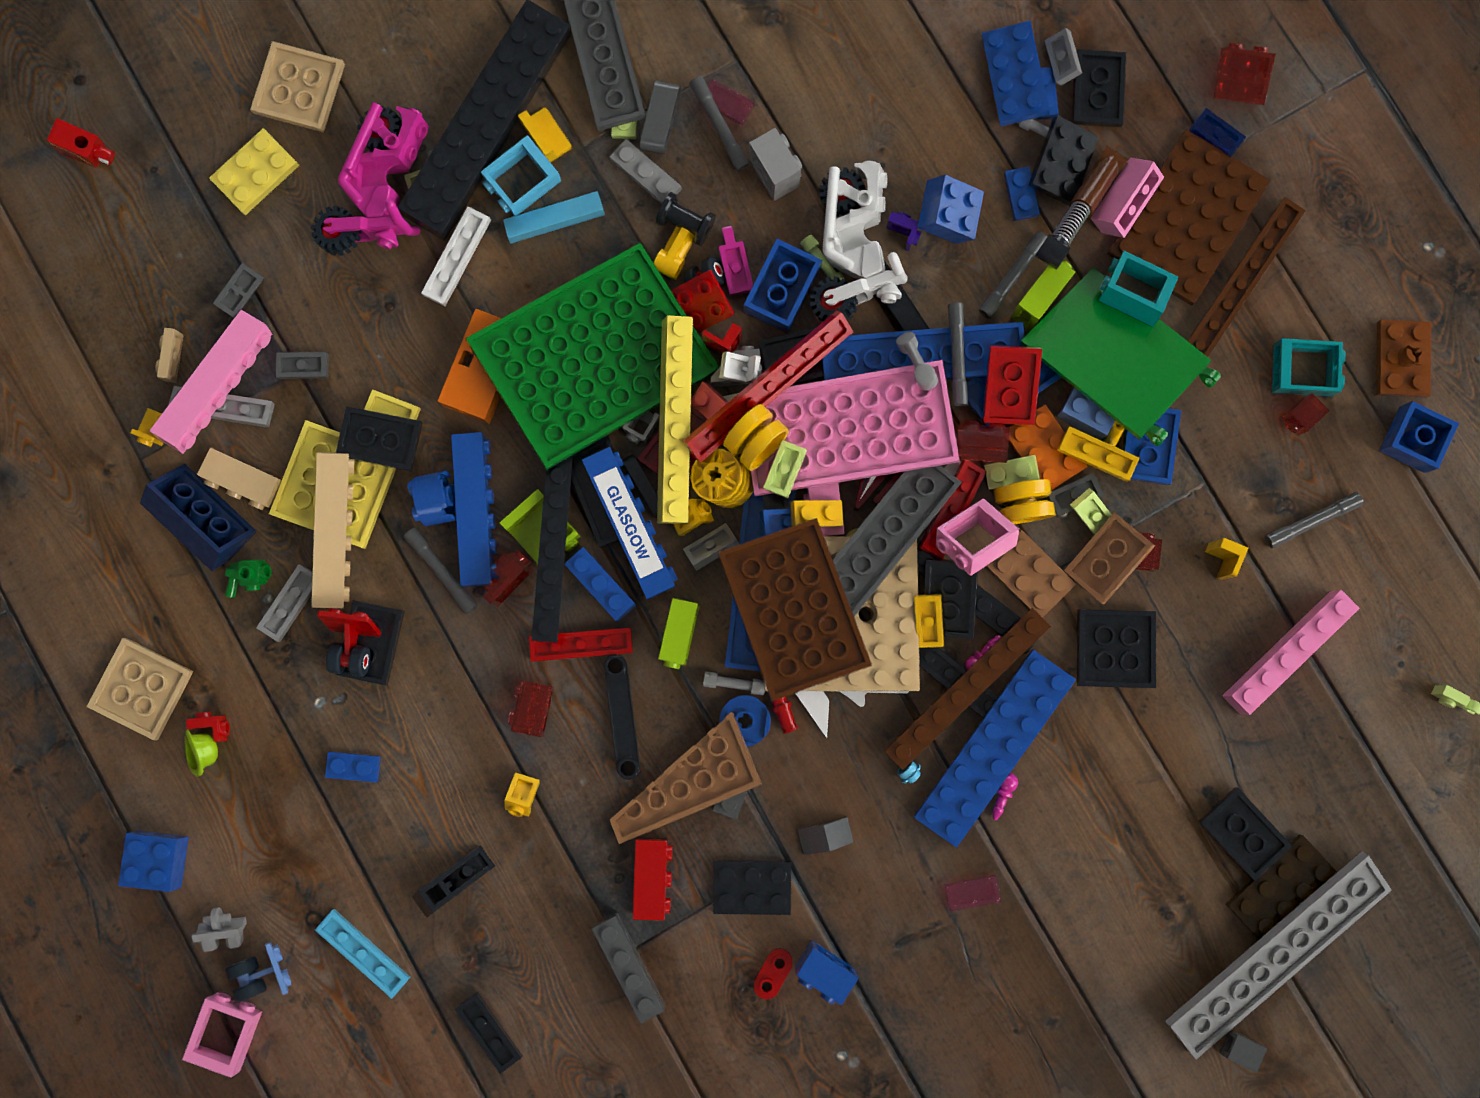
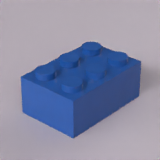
(782, 286)

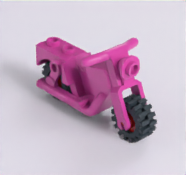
(391, 150)

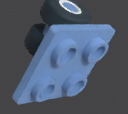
(246, 978)

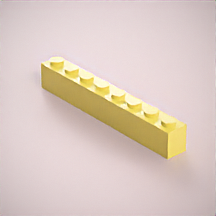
(674, 420)

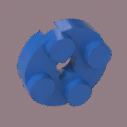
(757, 711)

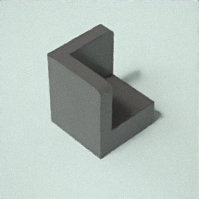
(1243, 1050)

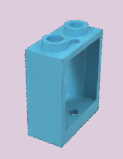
(509, 159)

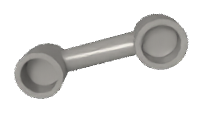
(924, 373)

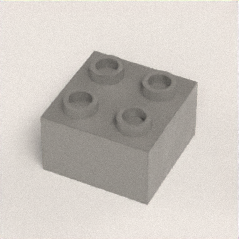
(775, 163)

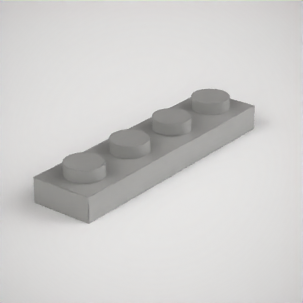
(241, 410)

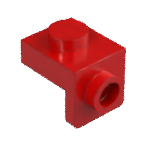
(220, 725)

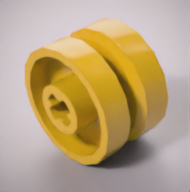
(755, 437)
(1024, 501)

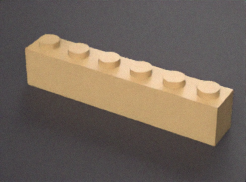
(330, 530)

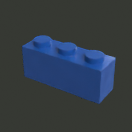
(600, 584)

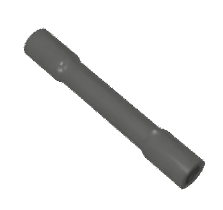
(706, 99)
(996, 297)
(956, 326)
(1340, 507)
(423, 549)

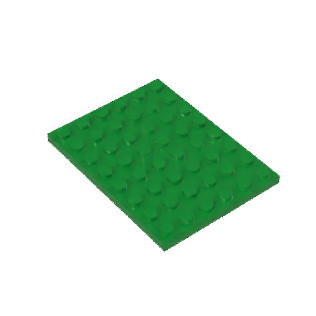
(585, 355)

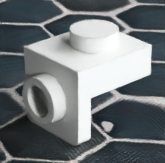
(740, 367)

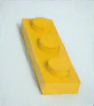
(1098, 454)

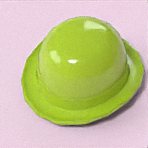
(199, 751)

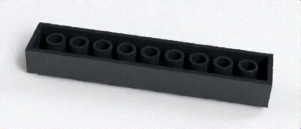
(485, 119)

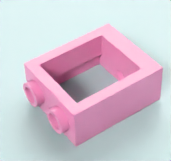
(992, 521)
(215, 1060)

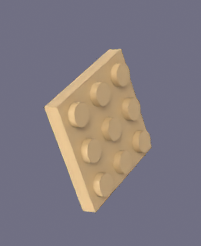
(297, 86)
(140, 689)

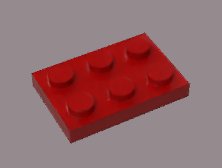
(1012, 384)

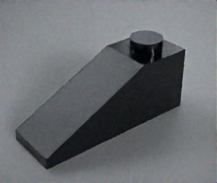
(453, 881)

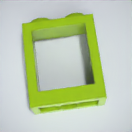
(1042, 295)
(678, 633)

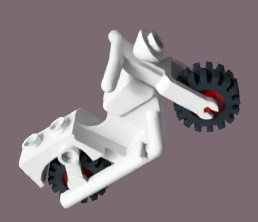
(849, 248)

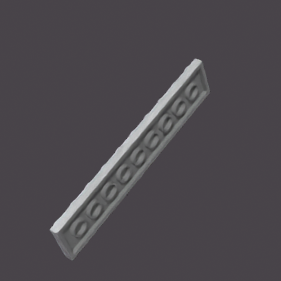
(1278, 955)

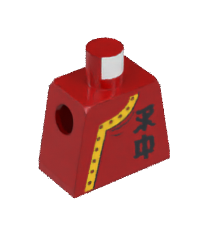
(79, 144)

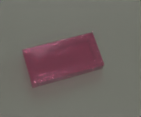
(730, 102)
(972, 893)

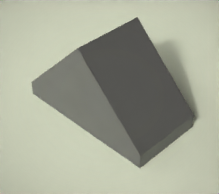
(825, 836)

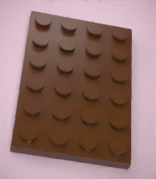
(1193, 214)
(794, 609)

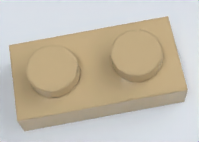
(170, 346)

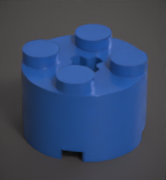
(433, 498)

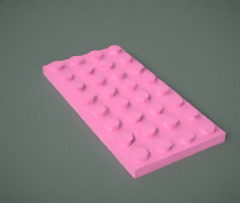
(864, 427)

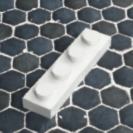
(456, 256)

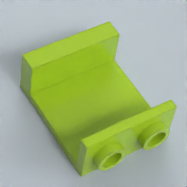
(525, 525)

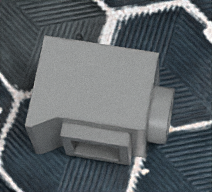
(635, 437)

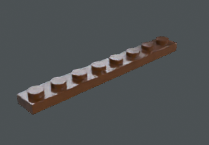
(1246, 276)
(967, 688)

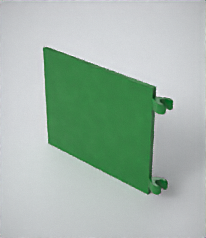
(1117, 359)

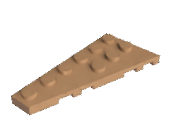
(700, 778)

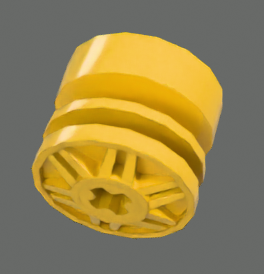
(731, 488)

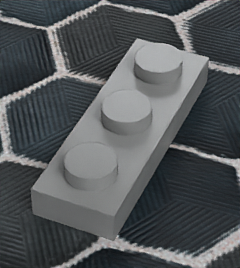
(644, 171)
(287, 604)

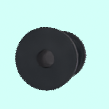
(685, 218)

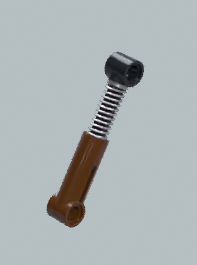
(1081, 207)

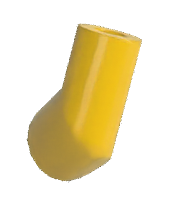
(1114, 434)

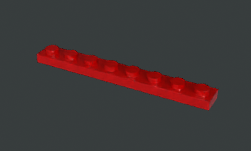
(769, 384)

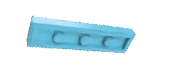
(362, 953)

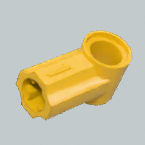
(671, 258)

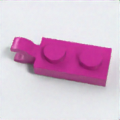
(735, 264)

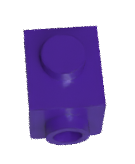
(903, 224)

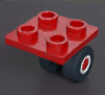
(702, 295)
(348, 653)

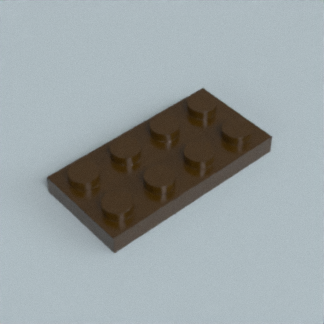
(1281, 888)

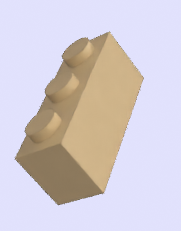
(239, 479)

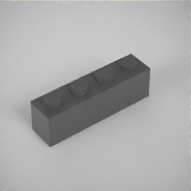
(629, 967)

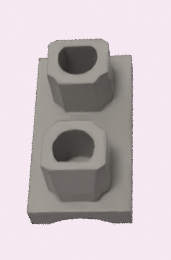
(218, 927)

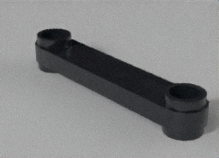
(905, 312)
(622, 717)

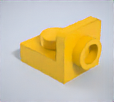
(143, 433)
(698, 513)
(521, 795)

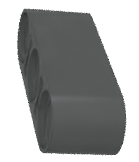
(660, 117)

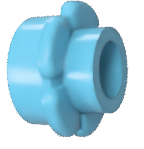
(909, 773)

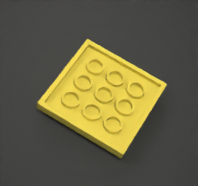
(297, 489)

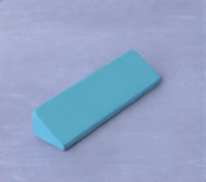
(553, 217)

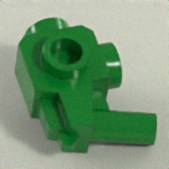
(248, 574)

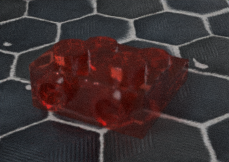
(1244, 74)
(512, 572)

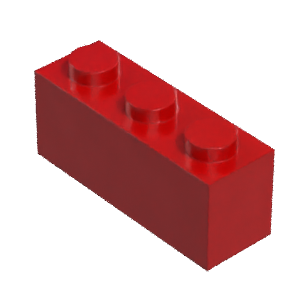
(652, 879)

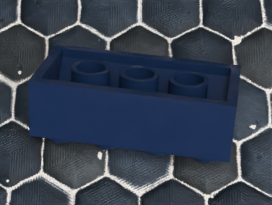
(197, 516)

